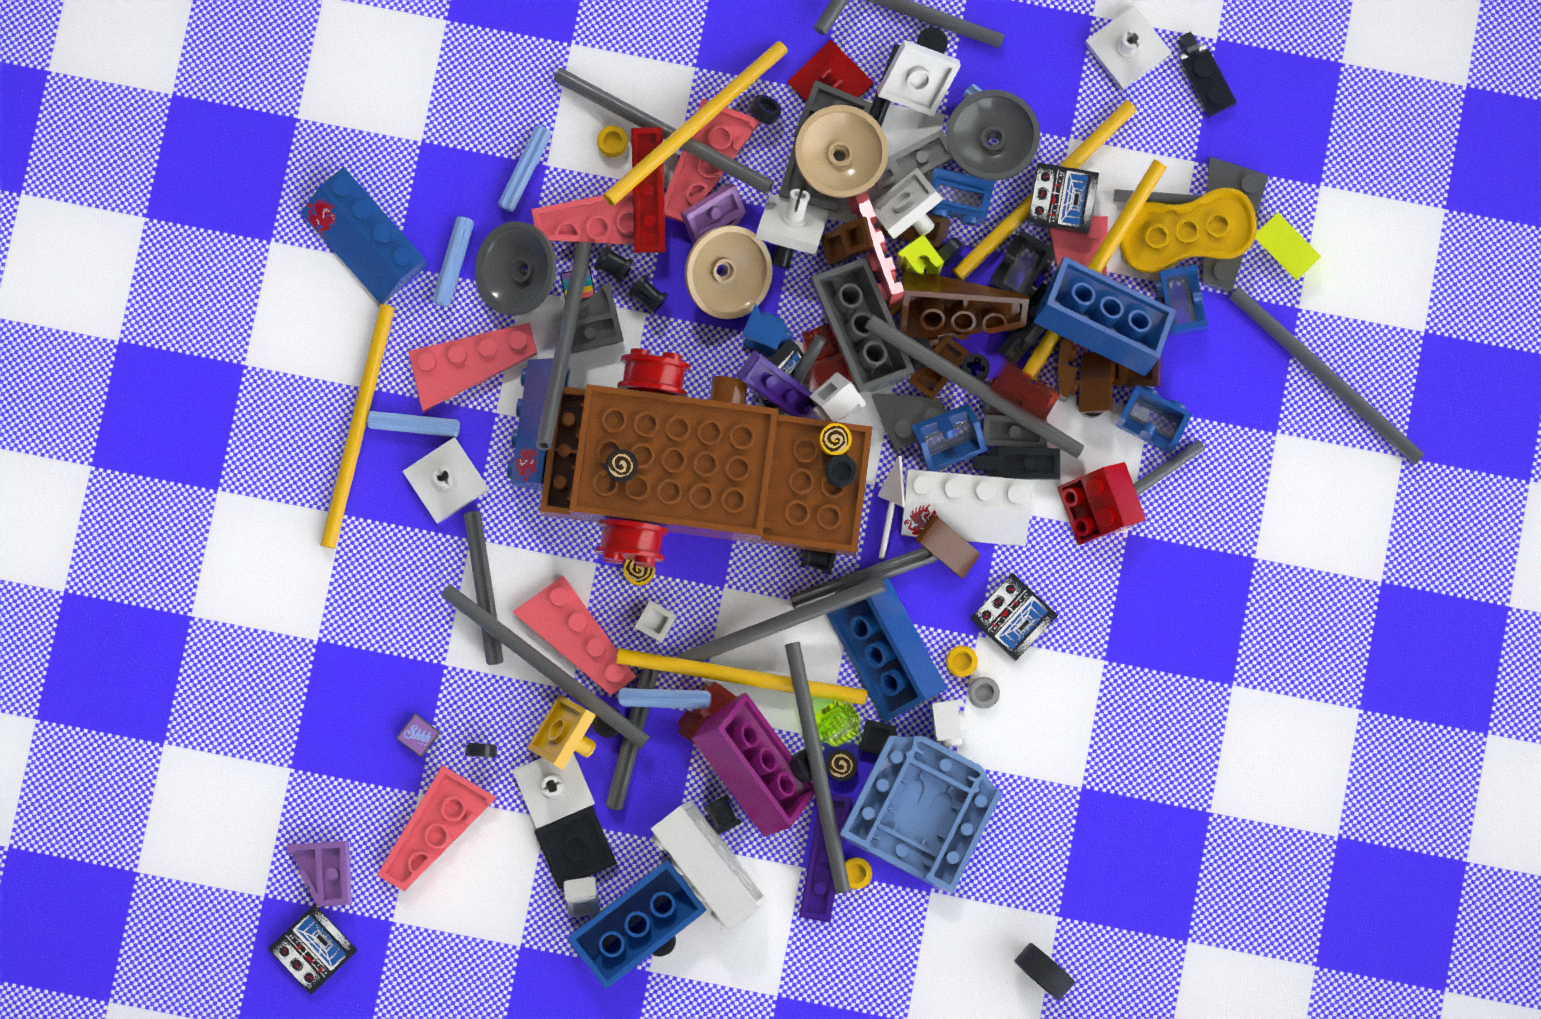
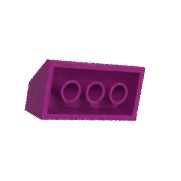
(754, 765)

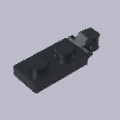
(1204, 76)
(1022, 338)
(1021, 463)

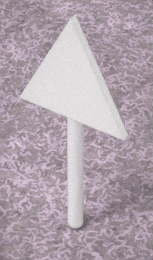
(893, 492)

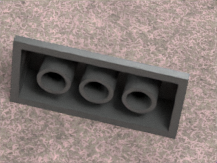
(848, 301)

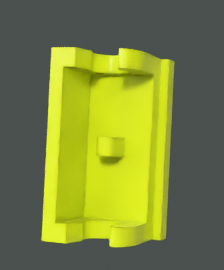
(1287, 246)
(920, 256)

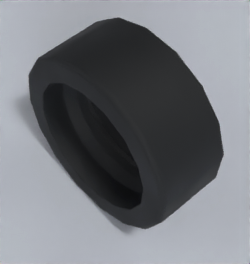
(1044, 971)

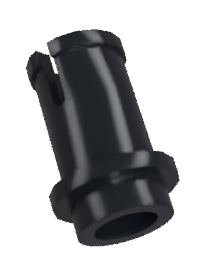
(782, 257)

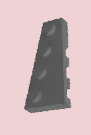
(1221, 174)

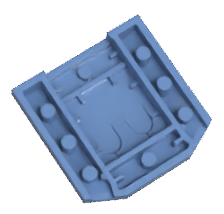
(922, 810)

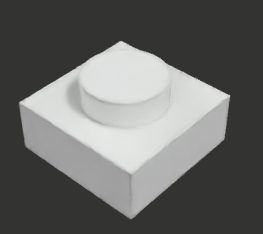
(655, 621)

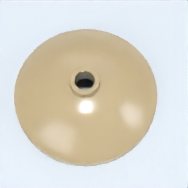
(844, 131)
(744, 274)

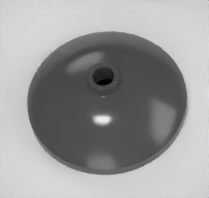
(996, 116)
(503, 265)

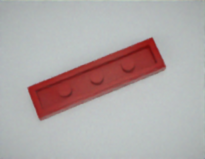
(648, 195)

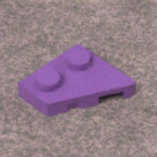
(715, 210)
(325, 870)

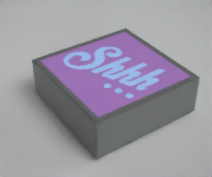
(418, 735)

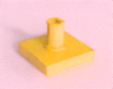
(563, 733)

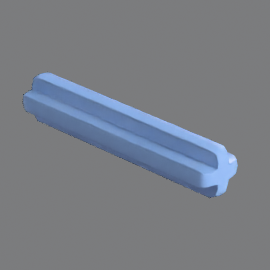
(524, 168)
(453, 261)
(413, 424)
(664, 698)

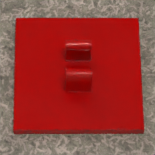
(831, 68)

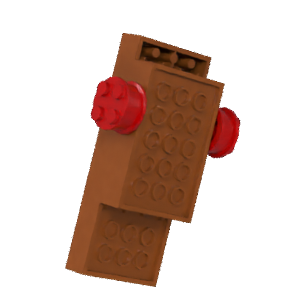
(700, 466)

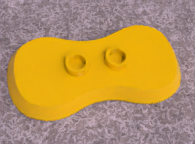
(1212, 226)

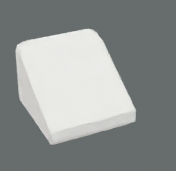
(581, 897)

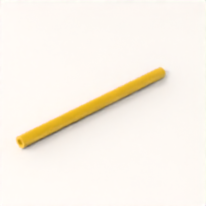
(695, 123)
(1021, 212)
(1104, 253)
(357, 426)
(737, 675)

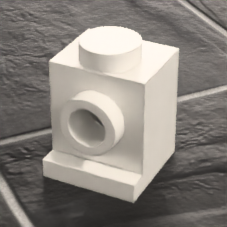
(835, 399)
(948, 722)

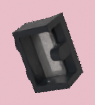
(1021, 265)

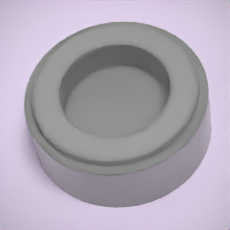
(983, 692)

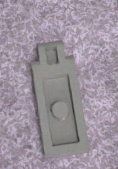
(923, 155)

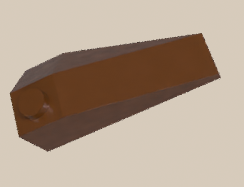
(956, 308)

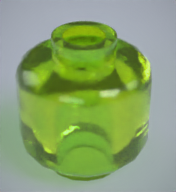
(837, 723)

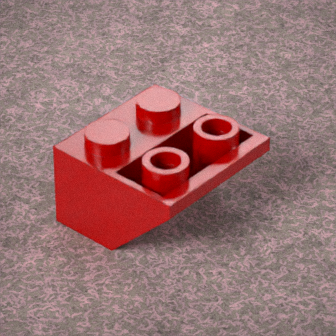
(1101, 503)

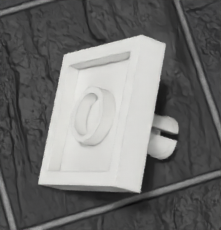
(1128, 47)
(918, 77)
(907, 205)
(793, 222)
(446, 480)
(553, 791)

